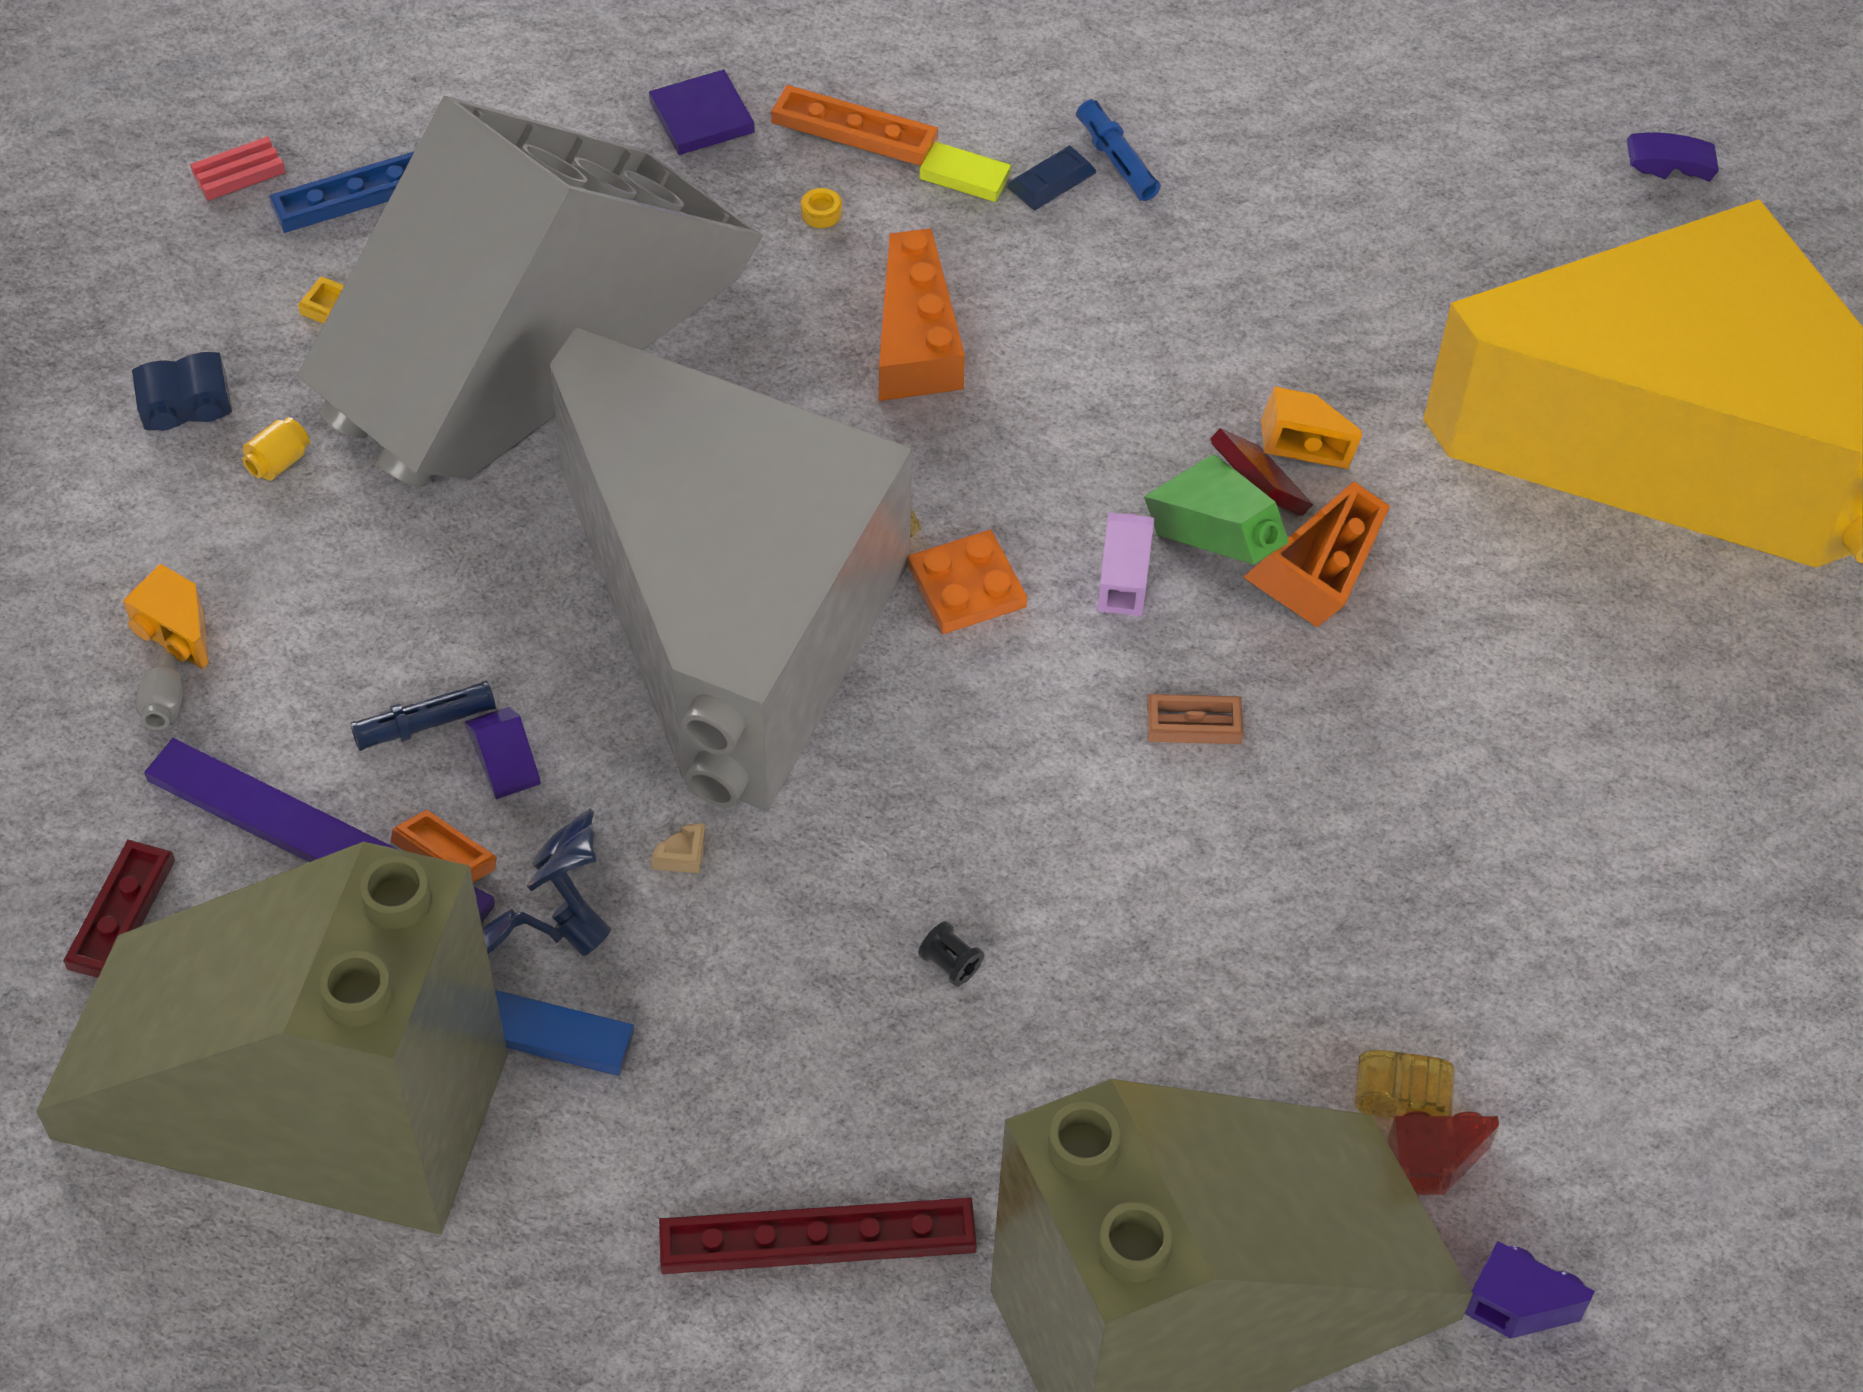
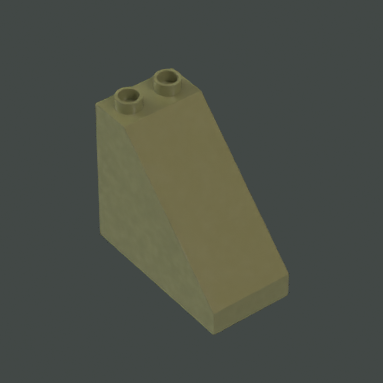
(298, 1038)
(1208, 1243)

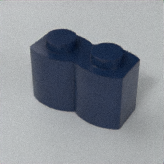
(181, 391)

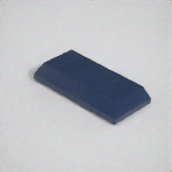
(1051, 177)

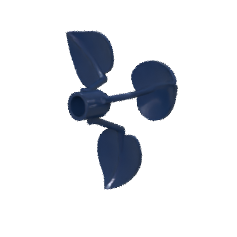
(575, 918)

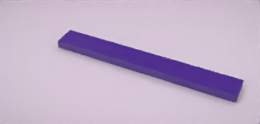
(260, 807)

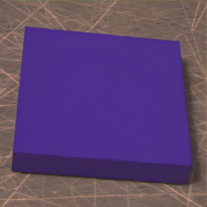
(701, 112)

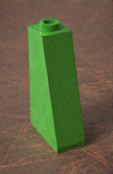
(1217, 512)

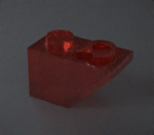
(1440, 1148)

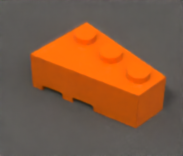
(1323, 556)

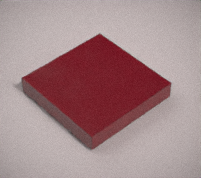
(1261, 471)

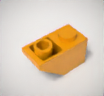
(170, 613)

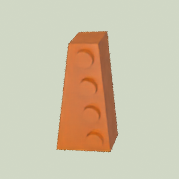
(919, 329)

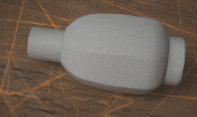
(160, 694)

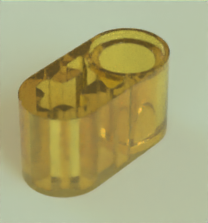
(1403, 1083)

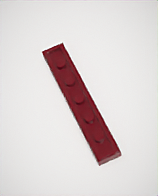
(817, 1235)

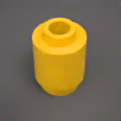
(275, 449)

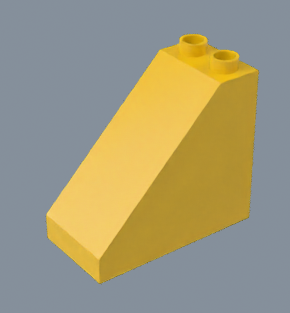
(1673, 382)

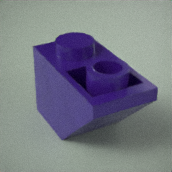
(1524, 1295)

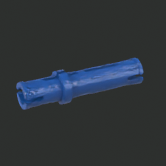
(1109, 138)

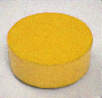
(821, 208)

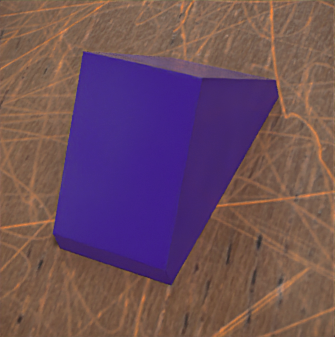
(504, 751)

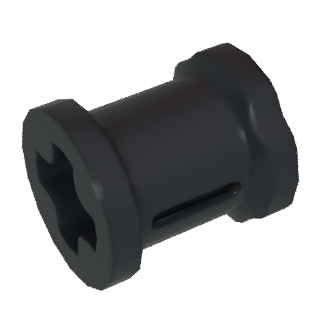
(942, 939)

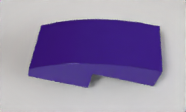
(1663, 152)

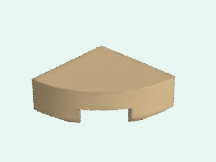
(681, 851)

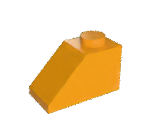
(1307, 429)

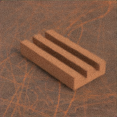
(1195, 725)

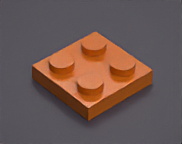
(967, 581)

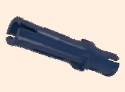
(413, 718)

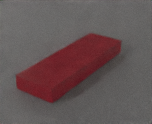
(119, 905)

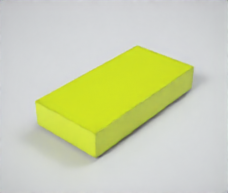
(965, 171)

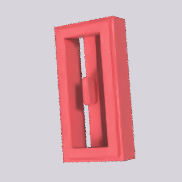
(241, 165)

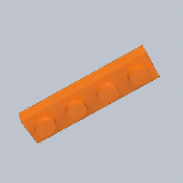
(854, 125)

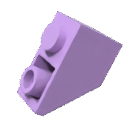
(1125, 564)

